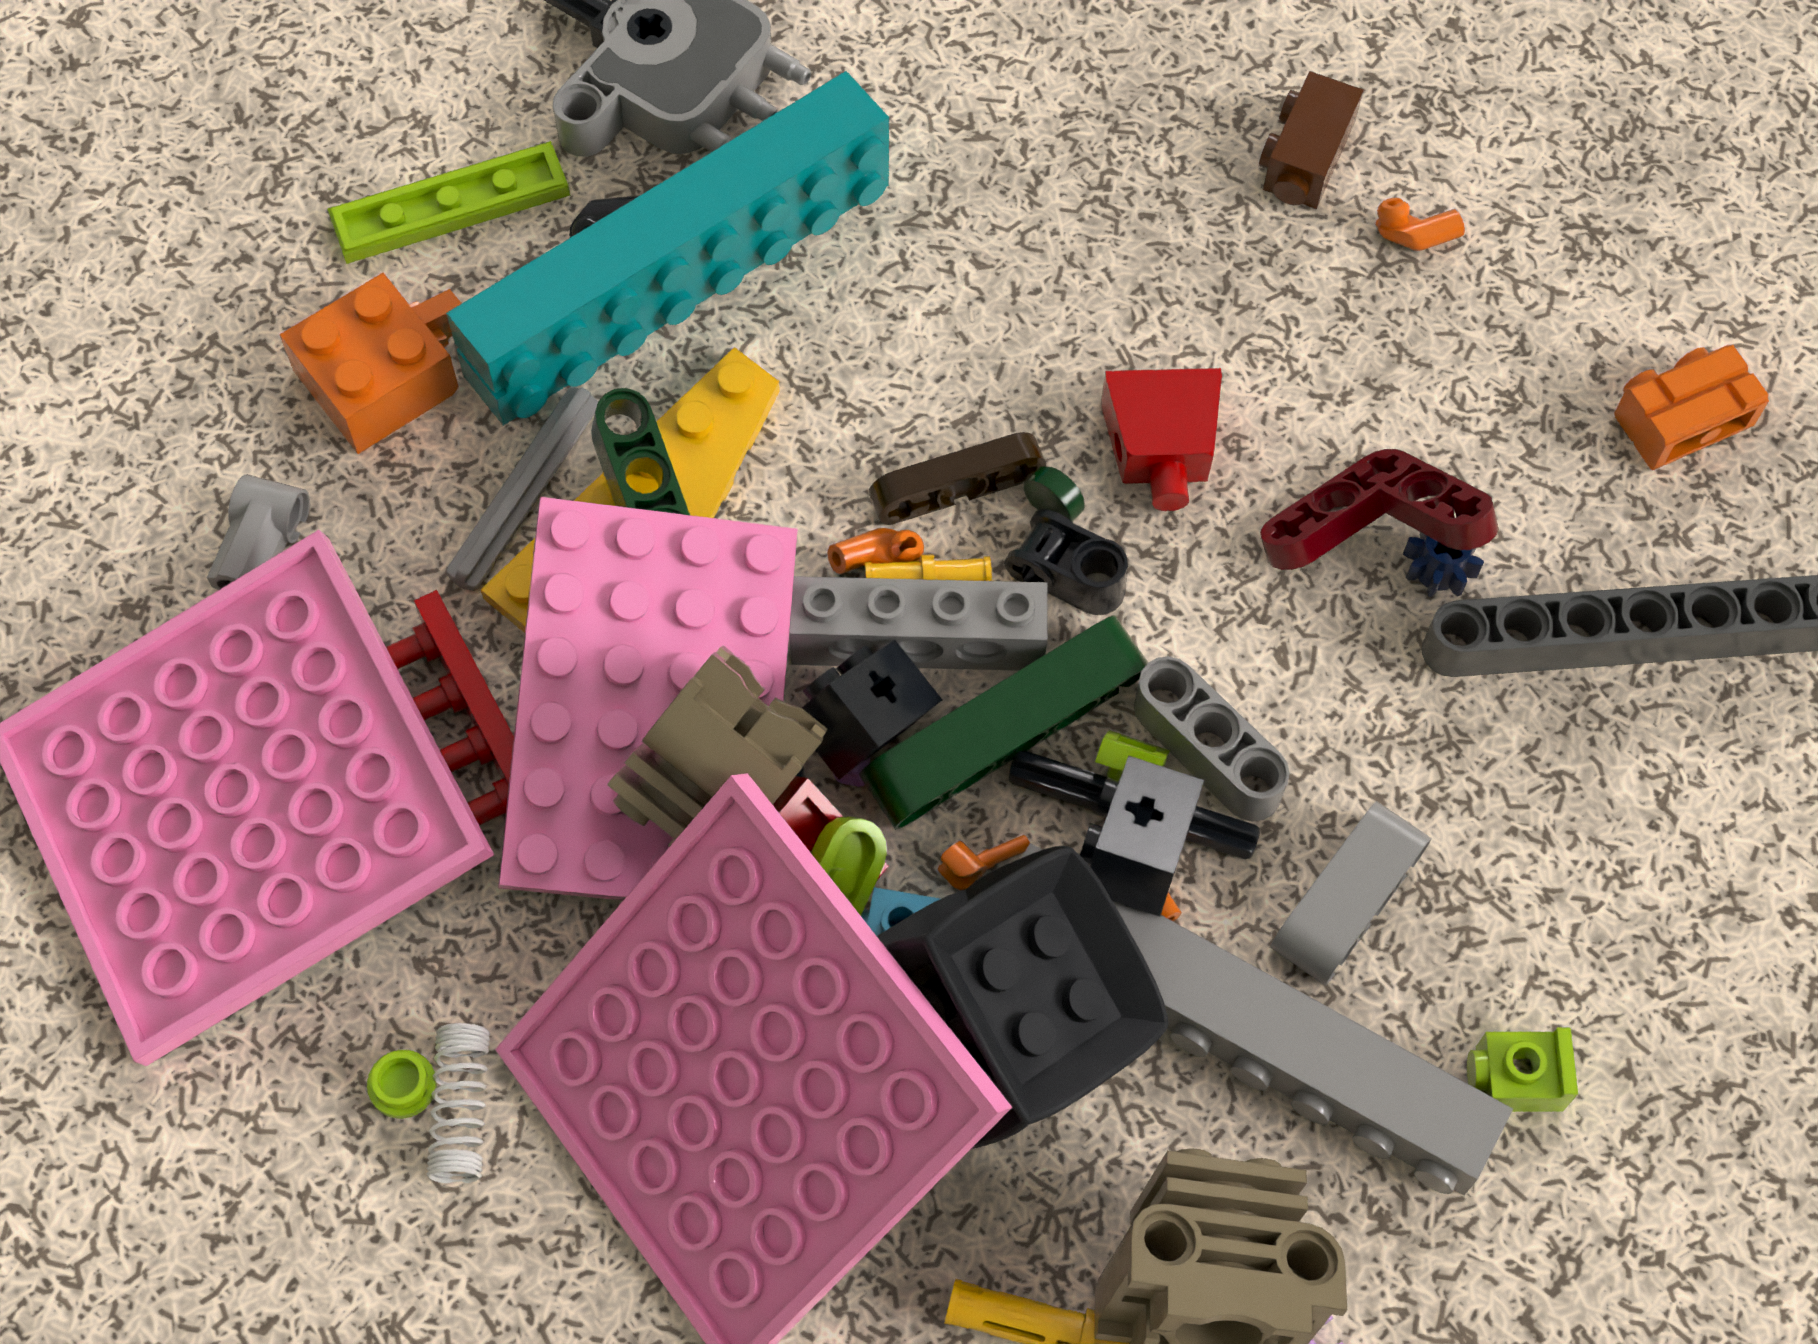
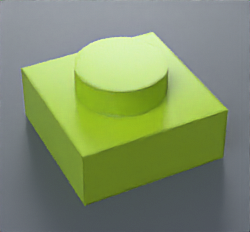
(1117, 747)

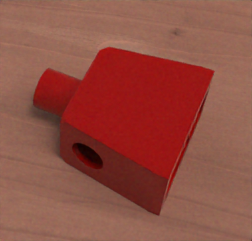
(1163, 428)

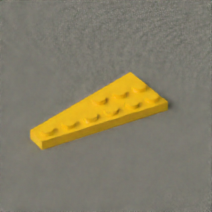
(706, 444)

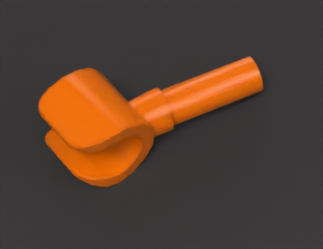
(963, 867)

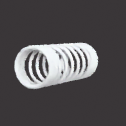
(449, 1041)

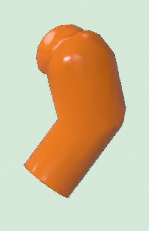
(1414, 233)
(875, 546)

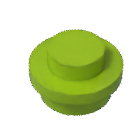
(401, 1084)

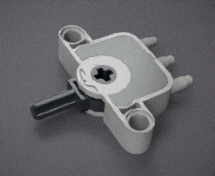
(668, 72)

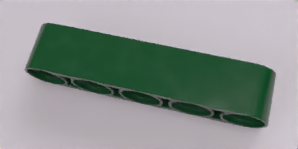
(635, 452)
(1003, 721)

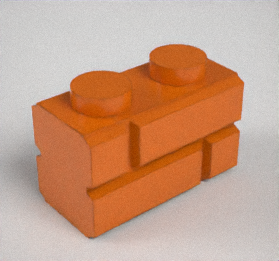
(1690, 405)

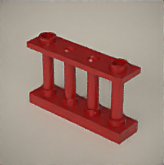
(459, 690)

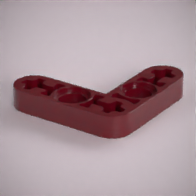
(1377, 485)

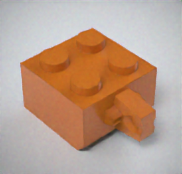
(375, 359)

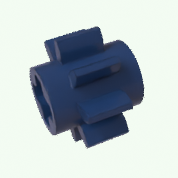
(1440, 566)

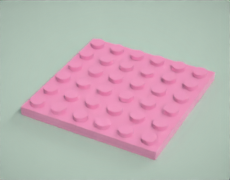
(236, 797)
(748, 1074)

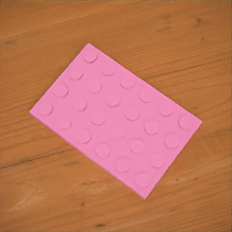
(612, 635)

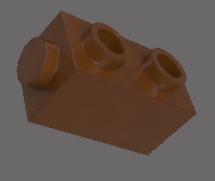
(1312, 139)

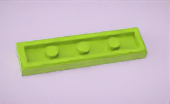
(448, 202)

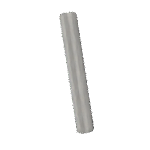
(522, 489)

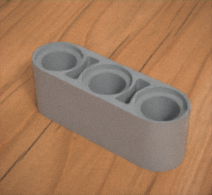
(1203, 711)
(1350, 893)

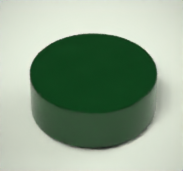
(1054, 491)

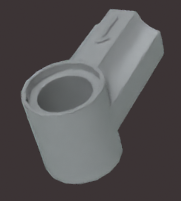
(261, 523)

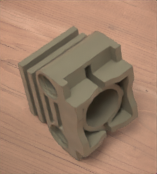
(708, 735)
(1220, 1258)

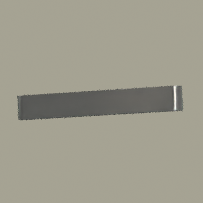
(1613, 636)

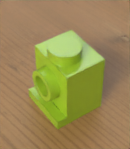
(1553, 1074)

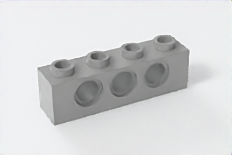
(931, 620)

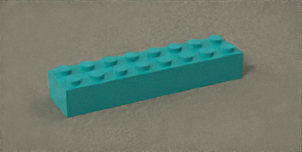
(672, 249)

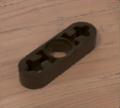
(963, 473)

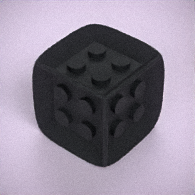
(1034, 982)

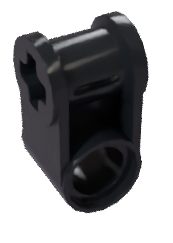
(1064, 556)

